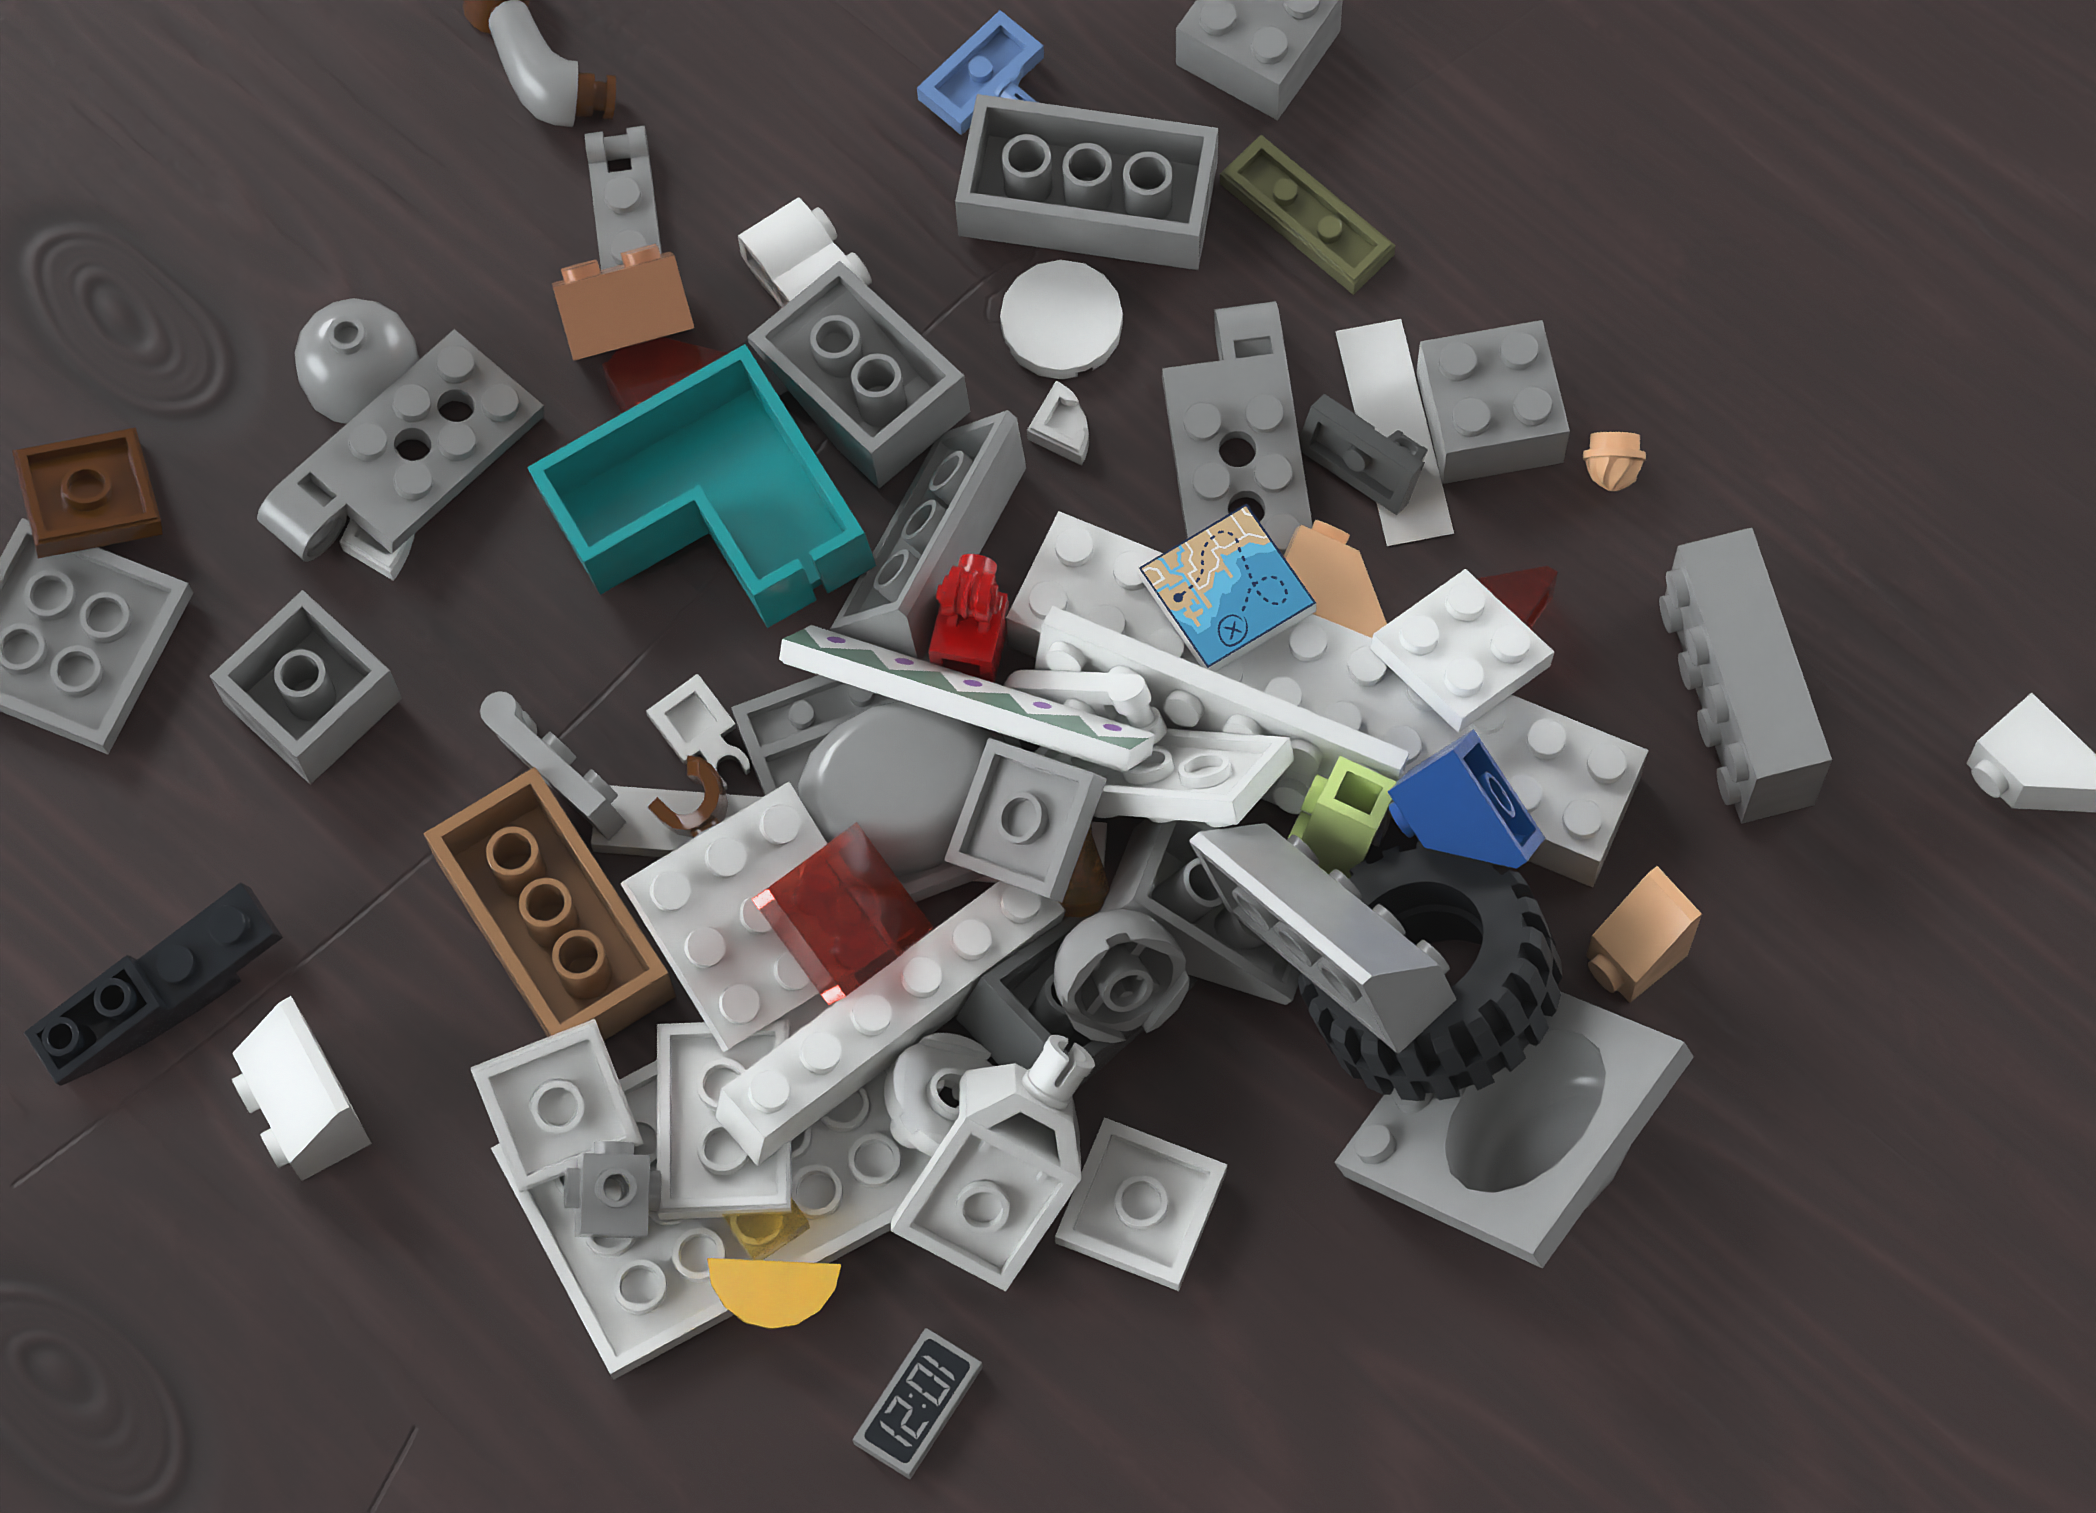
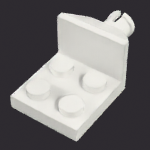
(1001, 1166)

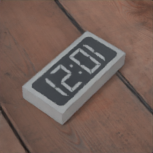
(917, 1403)

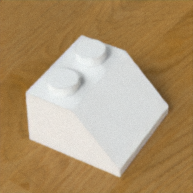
(297, 1093)

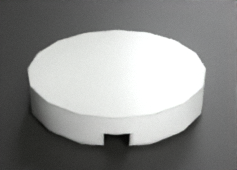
(1061, 319)

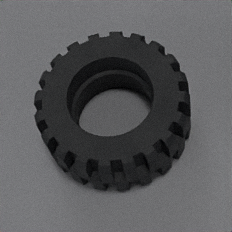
(1498, 999)

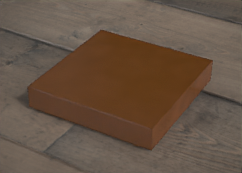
(87, 492)

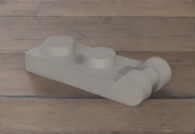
(622, 199)
(552, 759)

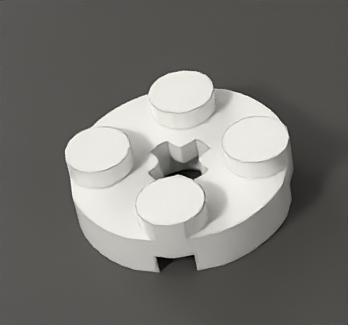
(916, 1080)

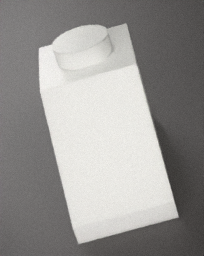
(2035, 761)

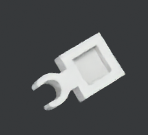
(696, 724)

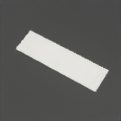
(1389, 399)

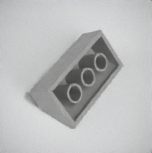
(1327, 930)

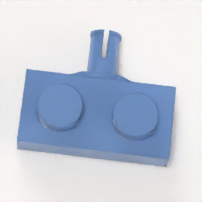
(985, 65)

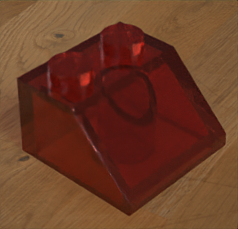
(842, 914)

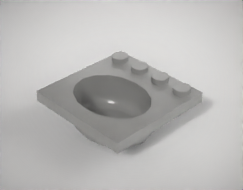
(871, 764)
(1533, 1145)

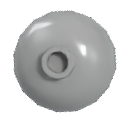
(352, 356)
(1119, 974)

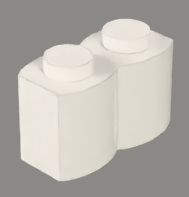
(794, 251)

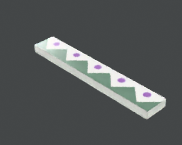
(967, 698)

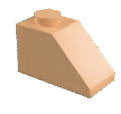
(1335, 577)
(1643, 936)

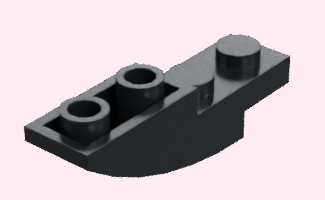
(157, 991)

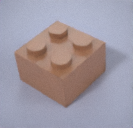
(622, 302)

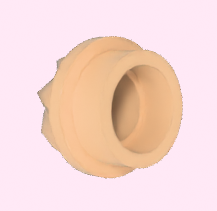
(1614, 459)

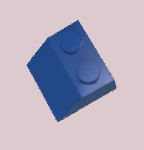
(1465, 806)

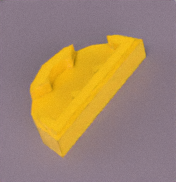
(772, 1291)

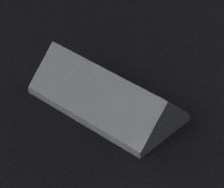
(938, 521)

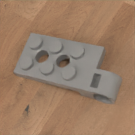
(1245, 399)
(377, 488)

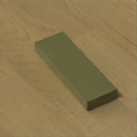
(1307, 214)

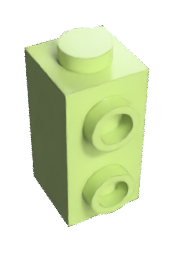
(1343, 815)

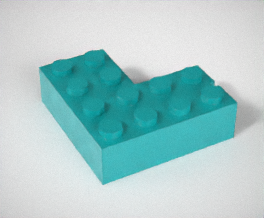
(703, 461)

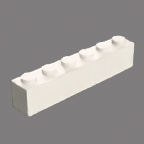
(879, 1020)

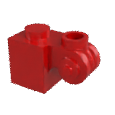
(970, 619)

